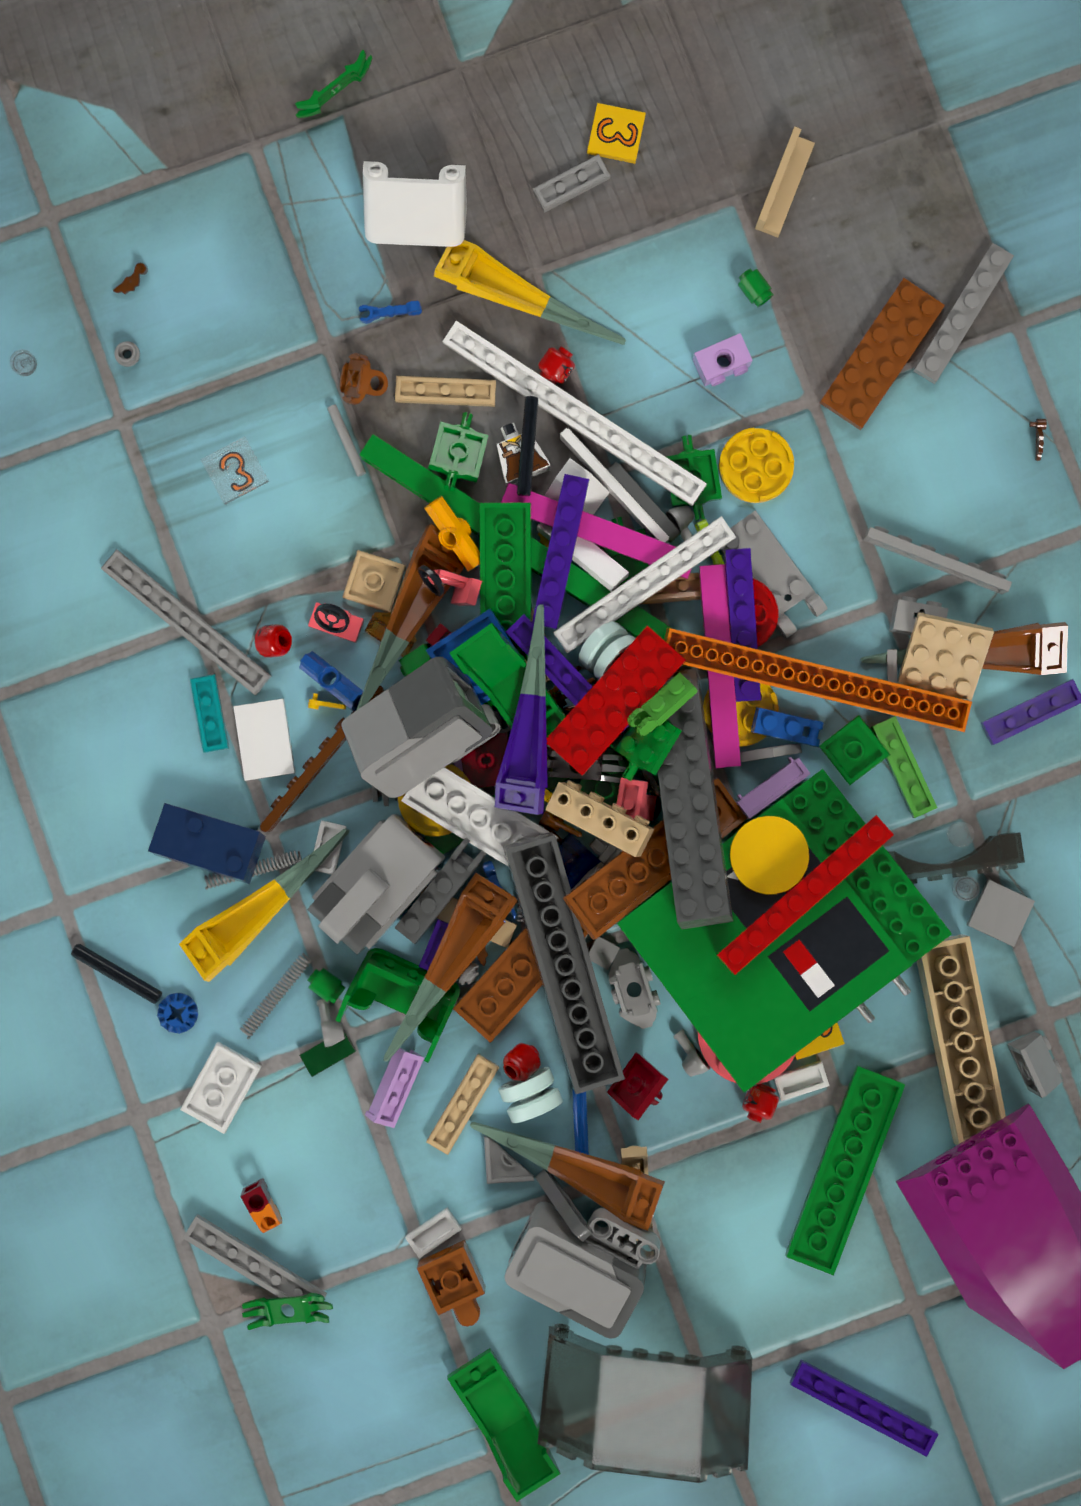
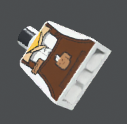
(510, 455)

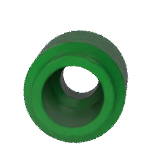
(755, 287)
(325, 985)

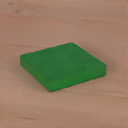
(854, 750)

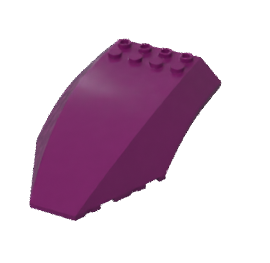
(1008, 1231)

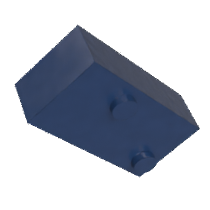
(207, 843)

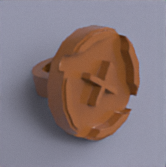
(356, 379)

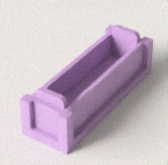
(773, 787)
(395, 1087)

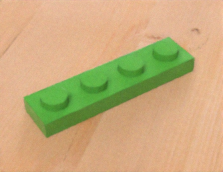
(905, 768)

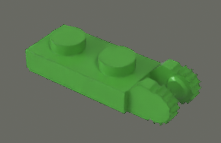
(662, 705)

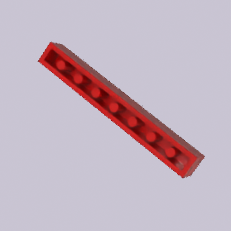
(805, 895)

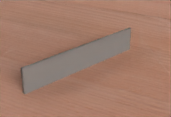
(892, 665)

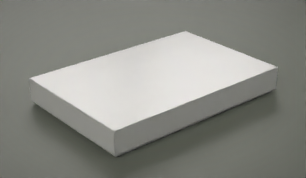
(264, 739)
(221, 1087)

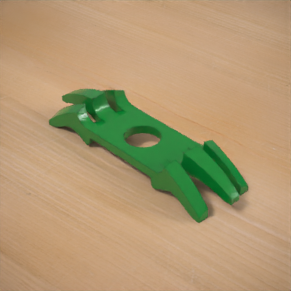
(353, 72)
(273, 1310)

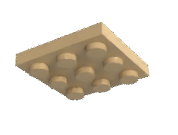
(945, 656)

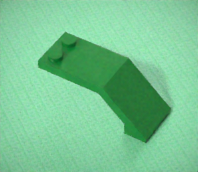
(500, 673)
(504, 1423)

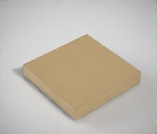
(374, 581)

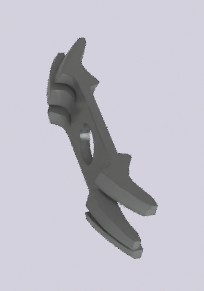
(562, 768)

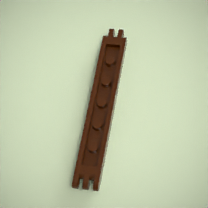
(312, 768)

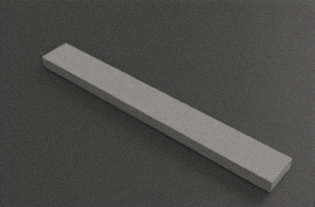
(186, 622)

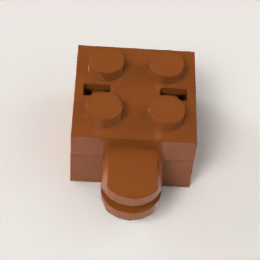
(455, 1281)

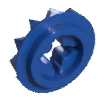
(188, 1016)

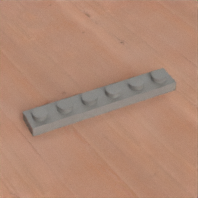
(963, 313)
(947, 563)
(247, 1260)

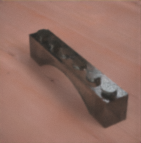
(995, 851)

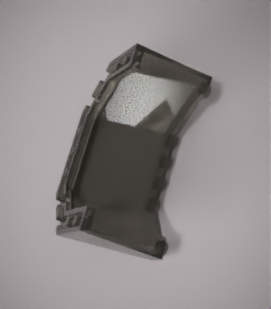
(645, 1408)

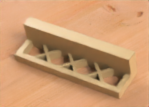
(785, 184)

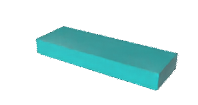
(209, 713)

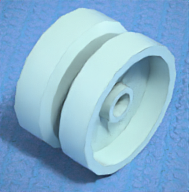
(604, 648)
(531, 1096)

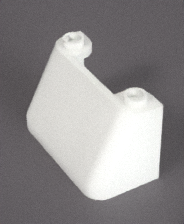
(414, 209)

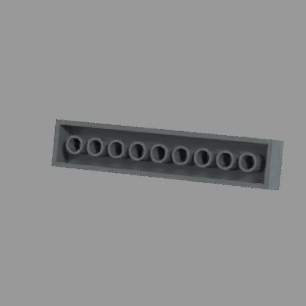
(693, 820)
(563, 963)

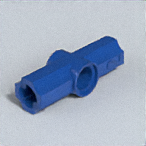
(323, 674)

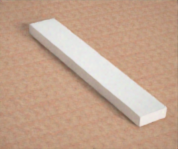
(613, 486)

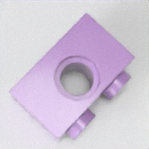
(732, 349)

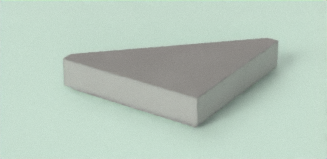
(770, 752)
(502, 1166)

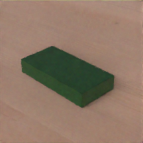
(321, 1057)

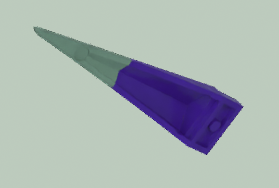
(524, 764)

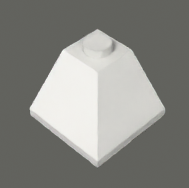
(596, 491)

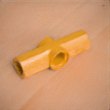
(454, 533)

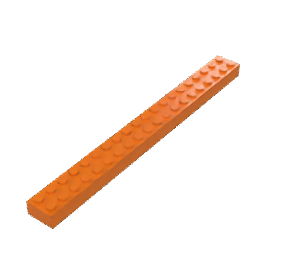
(819, 680)

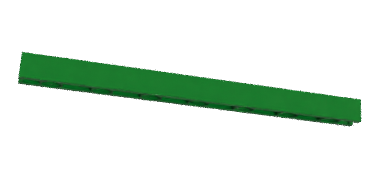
(430, 487)

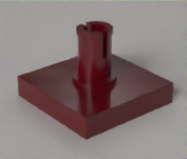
(484, 762)
(639, 1087)

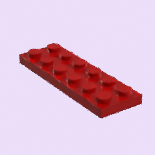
(614, 697)

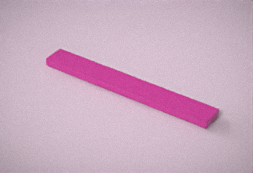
(596, 529)
(720, 686)

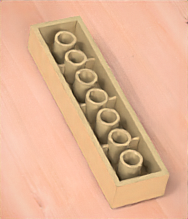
(961, 1037)

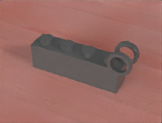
(438, 893)

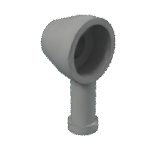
(681, 518)
(331, 1030)
(694, 1062)

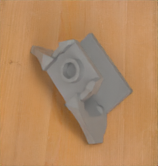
(628, 969)

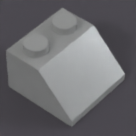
(1036, 1064)

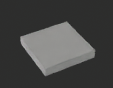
(1000, 913)

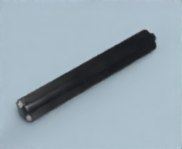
(527, 446)
(116, 973)

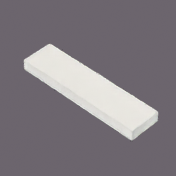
(593, 561)

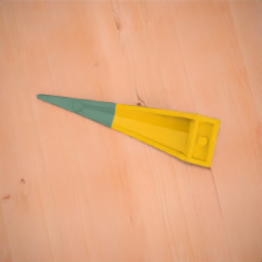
(487, 278)
(229, 933)

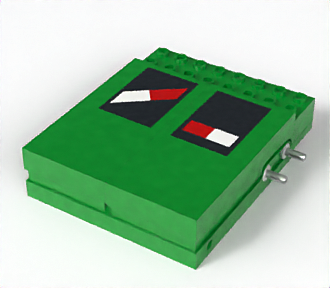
(811, 973)

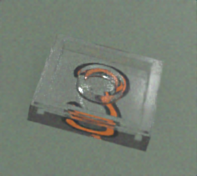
(234, 470)

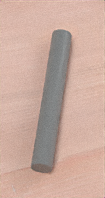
(346, 440)

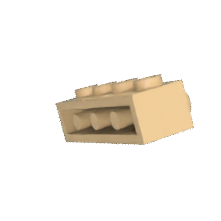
(599, 818)

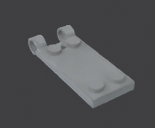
(774, 569)

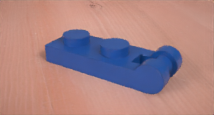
(786, 727)

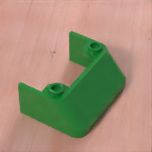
(395, 984)

